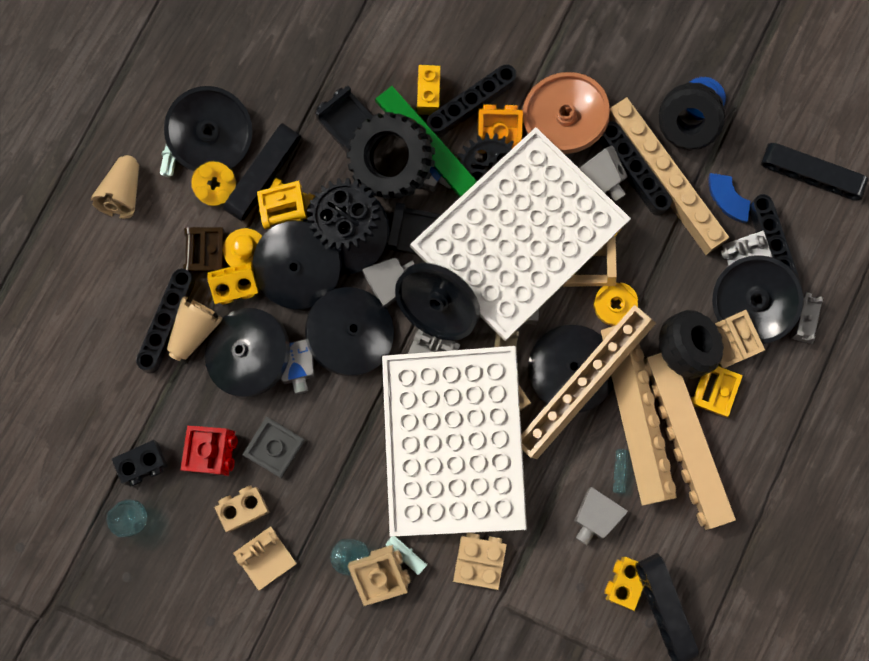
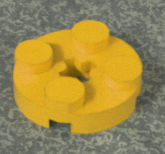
(207, 172)
(603, 303)

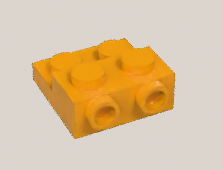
(502, 122)

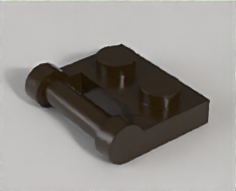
(210, 248)

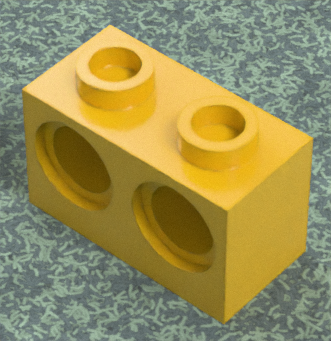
(428, 89)
(230, 277)
(632, 585)

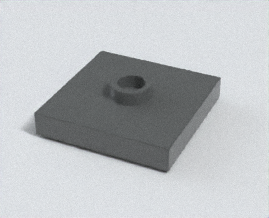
(273, 447)

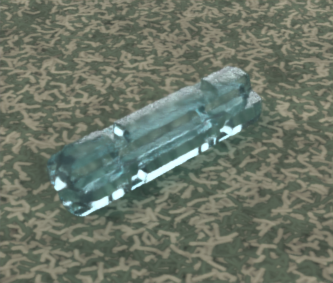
(620, 471)

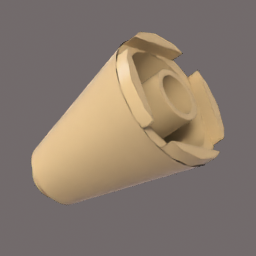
(118, 189)
(190, 328)

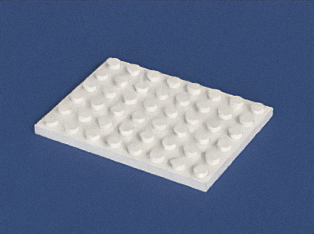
(522, 231)
(454, 442)

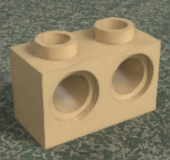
(243, 514)

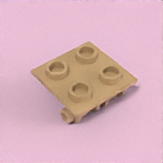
(264, 558)

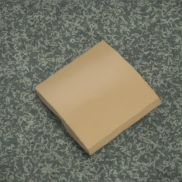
(739, 338)

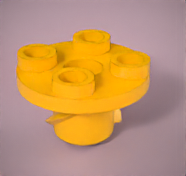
(240, 246)

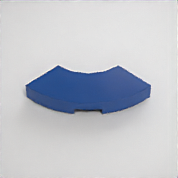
(727, 198)

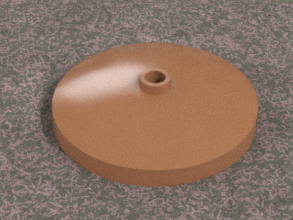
(567, 110)

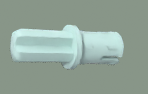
(168, 163)
(408, 556)

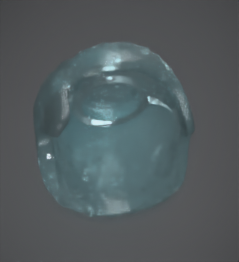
(127, 518)
(345, 552)

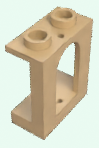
(609, 251)

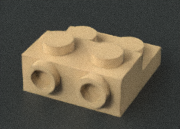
(480, 561)
(380, 575)

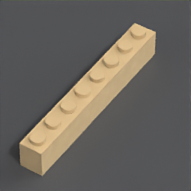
(685, 200)
(586, 382)
(642, 428)
(689, 444)

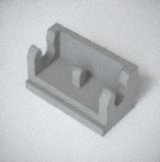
(807, 323)

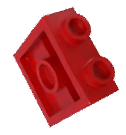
(209, 450)

